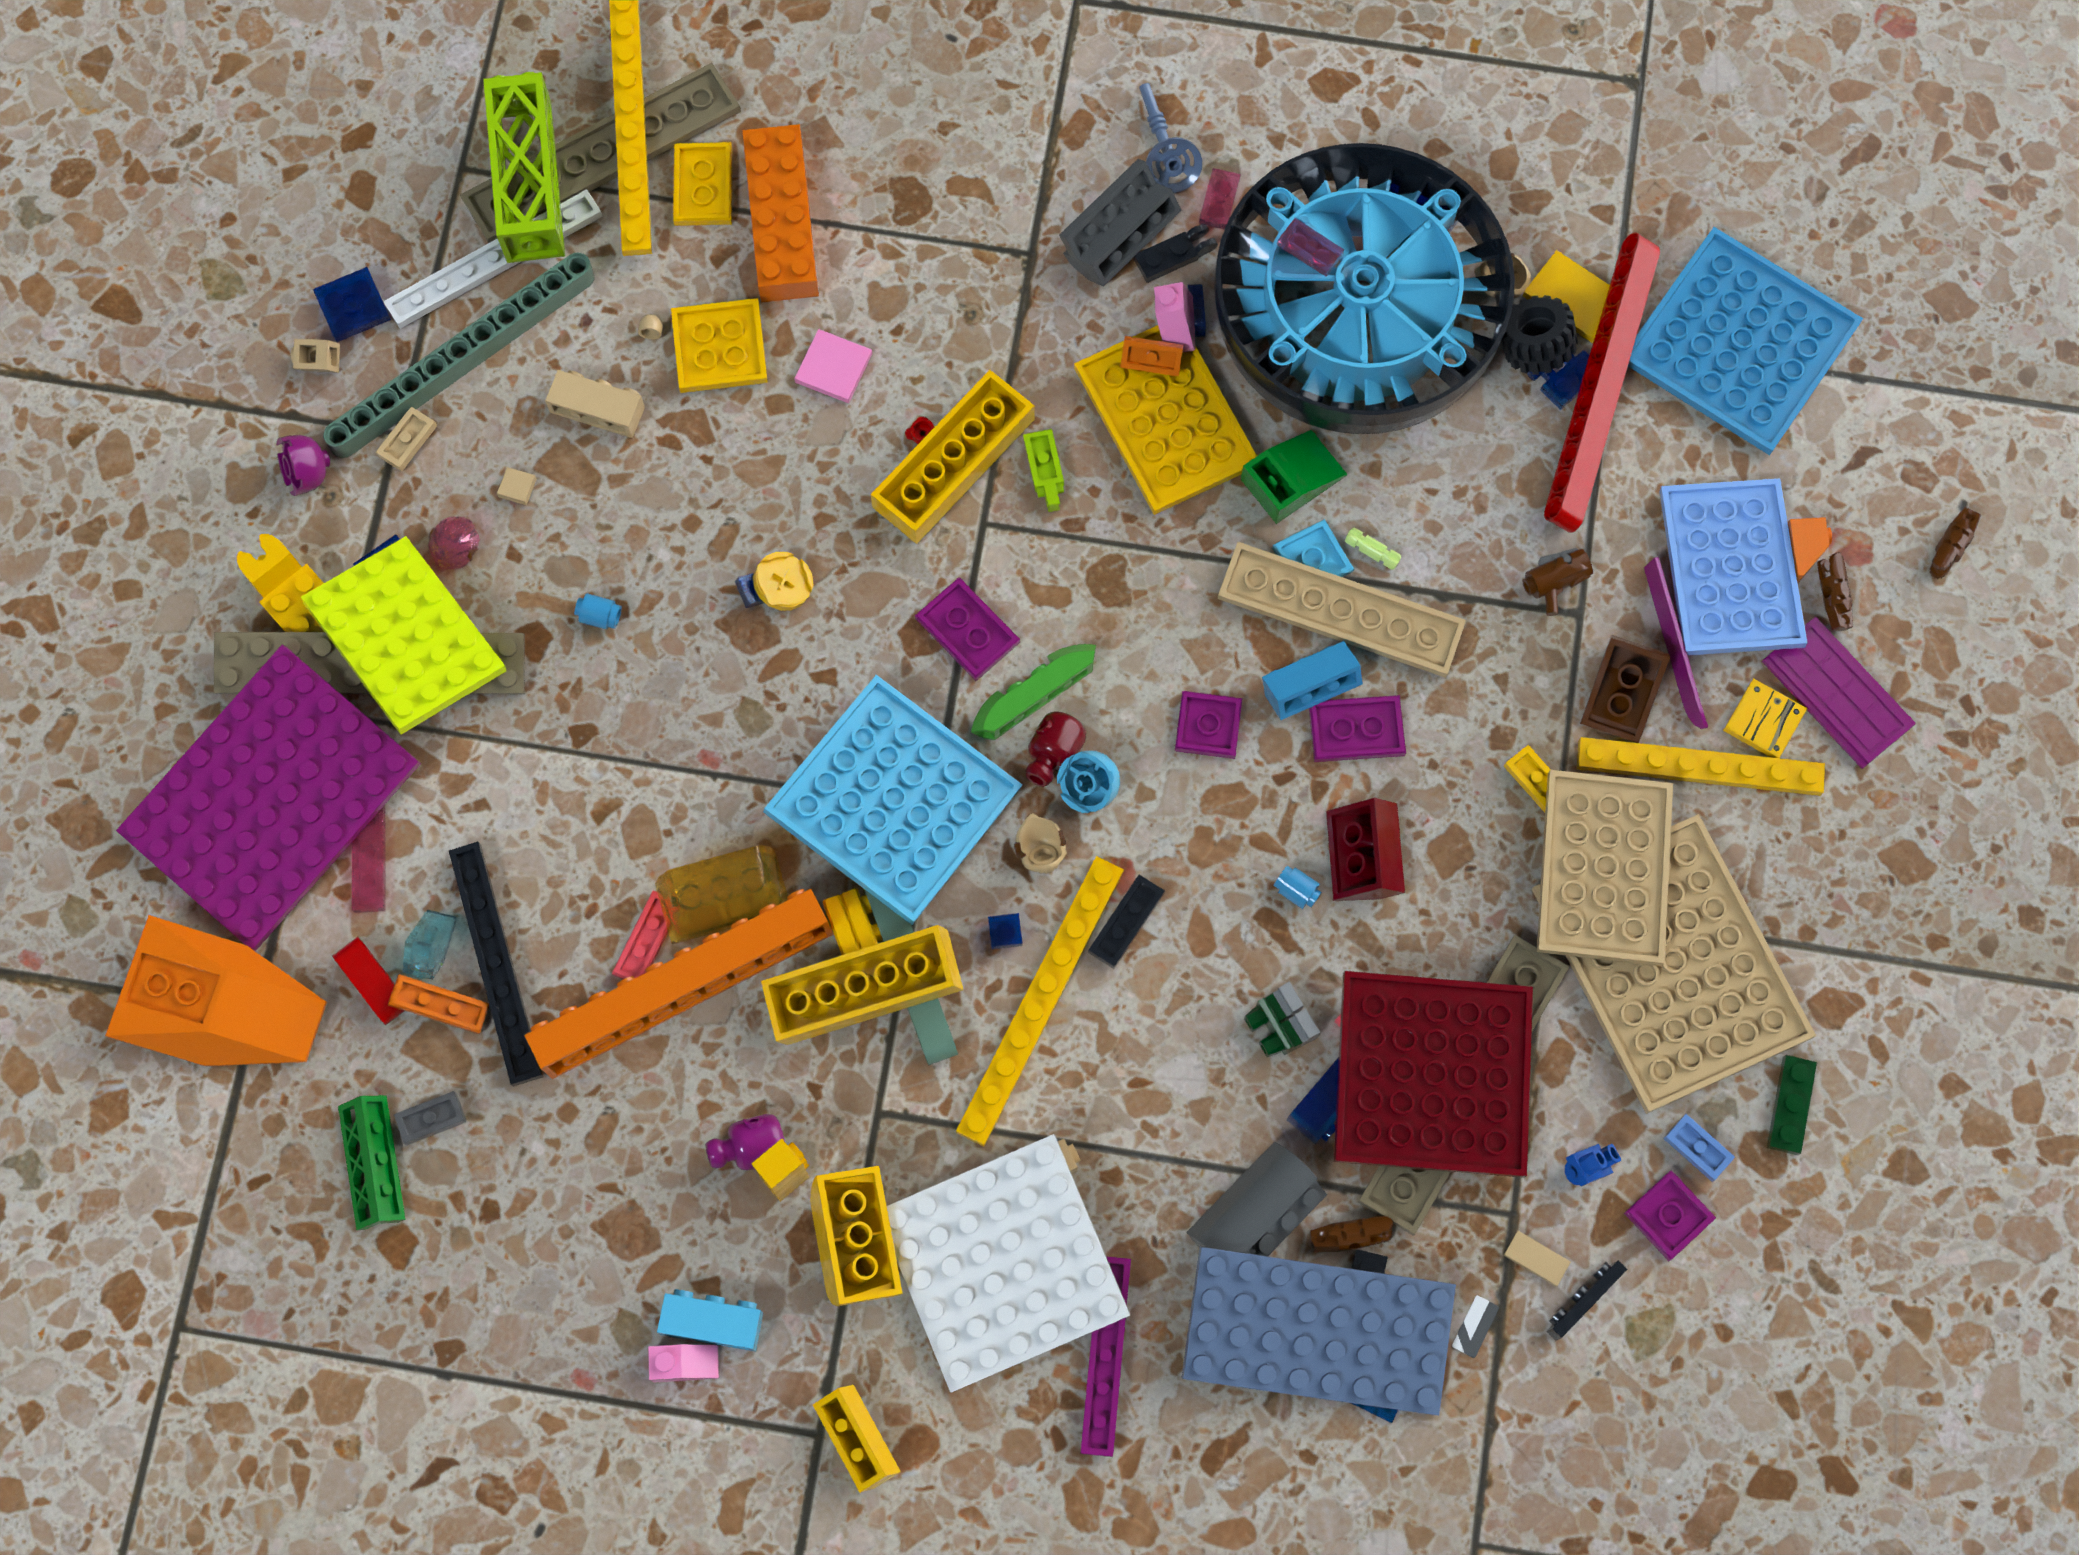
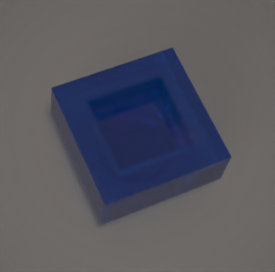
(747, 592)
(1005, 931)

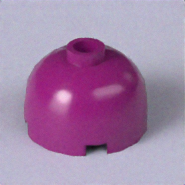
(302, 463)

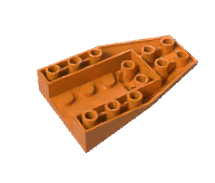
(212, 1001)

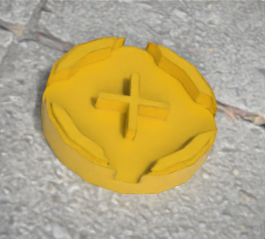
(783, 581)

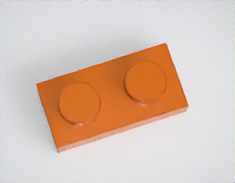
(1151, 356)

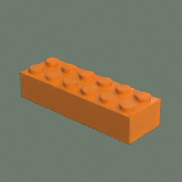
(780, 213)

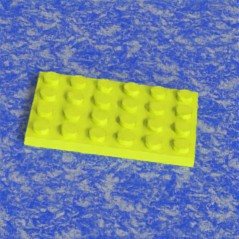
(403, 635)

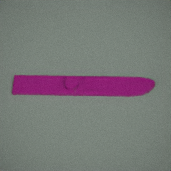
(1674, 643)

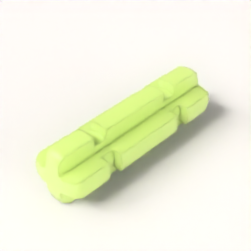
(1373, 548)

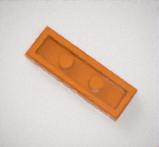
(438, 1004)

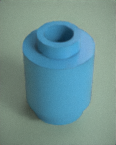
(598, 611)
(1297, 887)

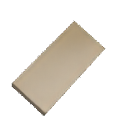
(1537, 1258)

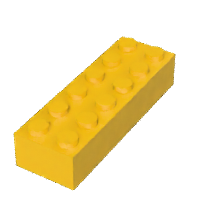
(953, 456)
(862, 985)

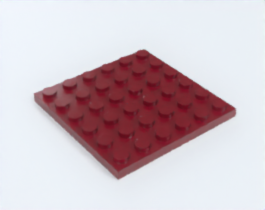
(1434, 1074)

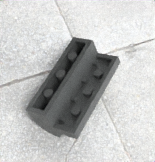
(1118, 224)
(1260, 1205)

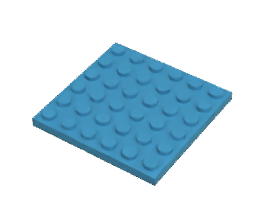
(1742, 340)

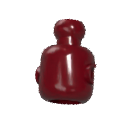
(1053, 741)

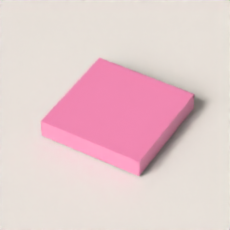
(833, 366)

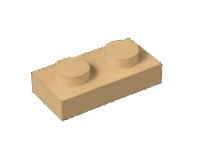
(406, 439)

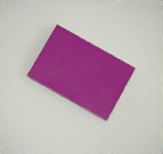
(967, 629)
(1357, 729)

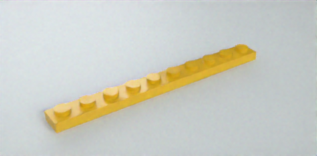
(630, 128)
(1039, 1001)

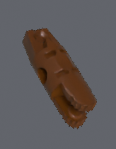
(1954, 542)
(1836, 592)
(1351, 1234)

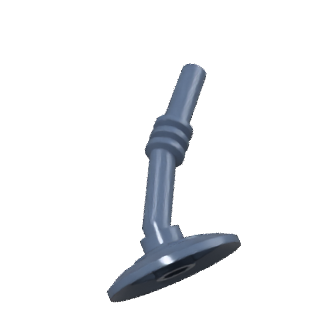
(1169, 155)

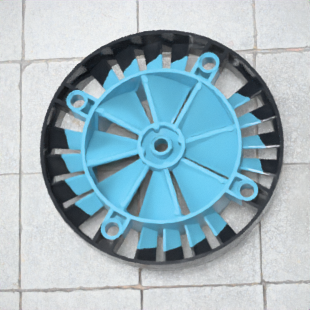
(1409, 294)

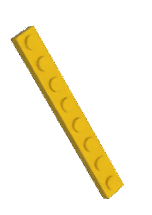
(1701, 766)

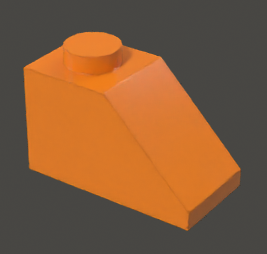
(1809, 541)

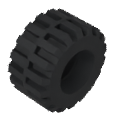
(1542, 352)

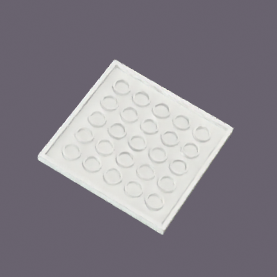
(1004, 1263)

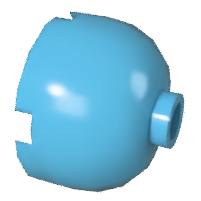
(1088, 781)

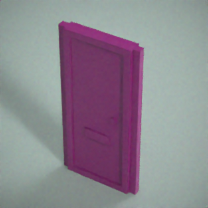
(1840, 694)

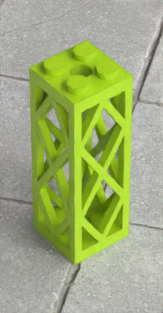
(519, 98)

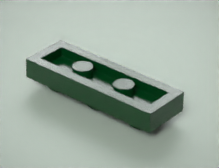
(1791, 1105)

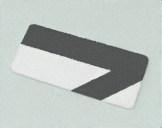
(1475, 1326)

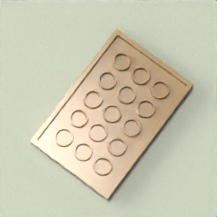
(1605, 868)

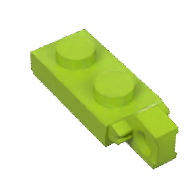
(1045, 467)

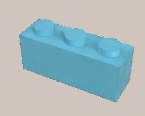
(710, 1320)

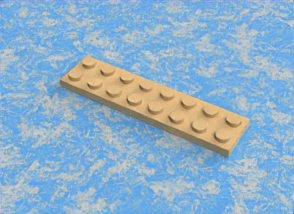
(1341, 609)

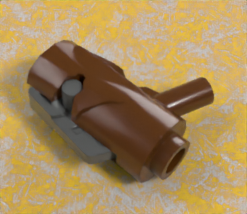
(1556, 573)

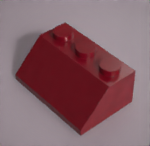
(1365, 851)

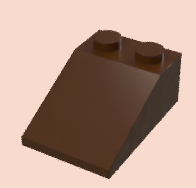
(1625, 688)

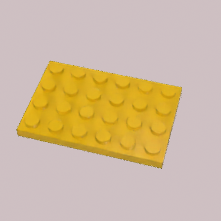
(1167, 427)

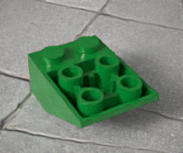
(1291, 474)

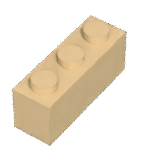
(595, 403)

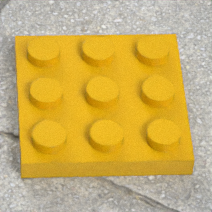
(719, 345)

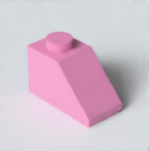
(1175, 315)
(683, 1362)

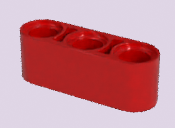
(368, 978)

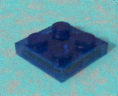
(351, 304)

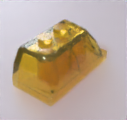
(719, 892)

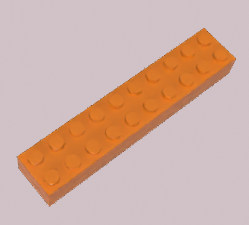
(678, 984)

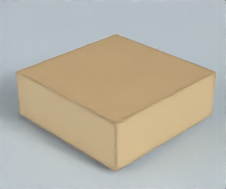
(516, 486)

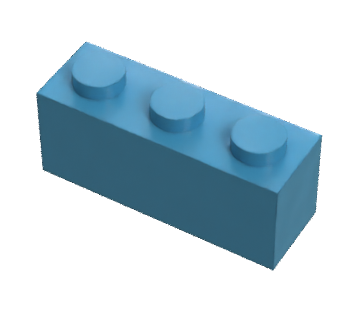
(1312, 680)

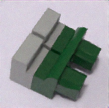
(1272, 1012)

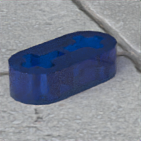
(1199, 309)

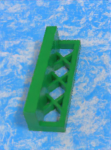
(375, 1160)

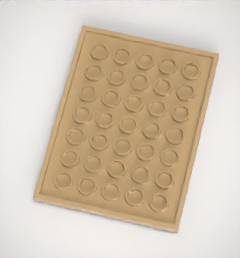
(1713, 1000)

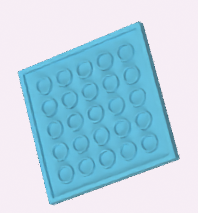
(893, 799)

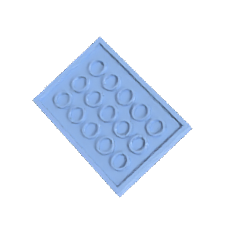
(1732, 567)

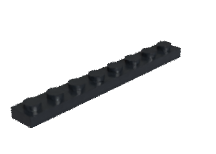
(495, 962)

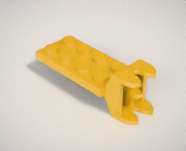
(281, 584)

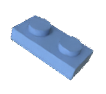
(1699, 1147)

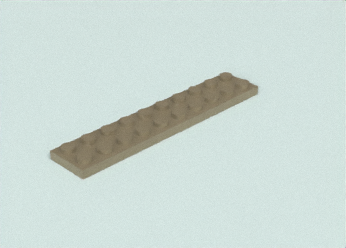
(591, 155)
(242, 655)
(1410, 1192)

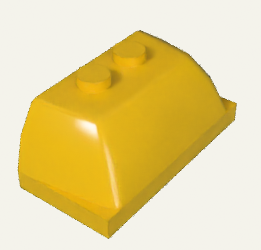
(854, 1236)

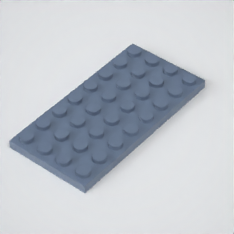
(1318, 1331)

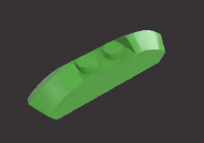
(1023, 699)

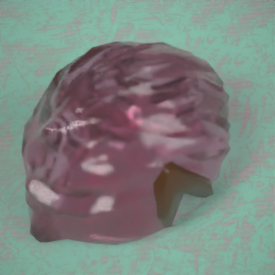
(453, 543)

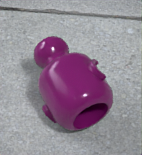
(745, 1142)

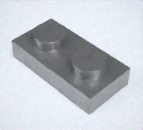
(430, 1118)

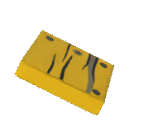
(1765, 719)

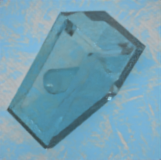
(428, 944)

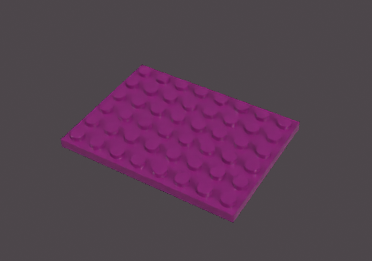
(268, 797)

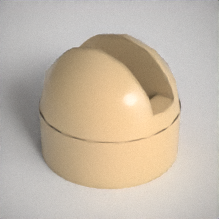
(650, 327)

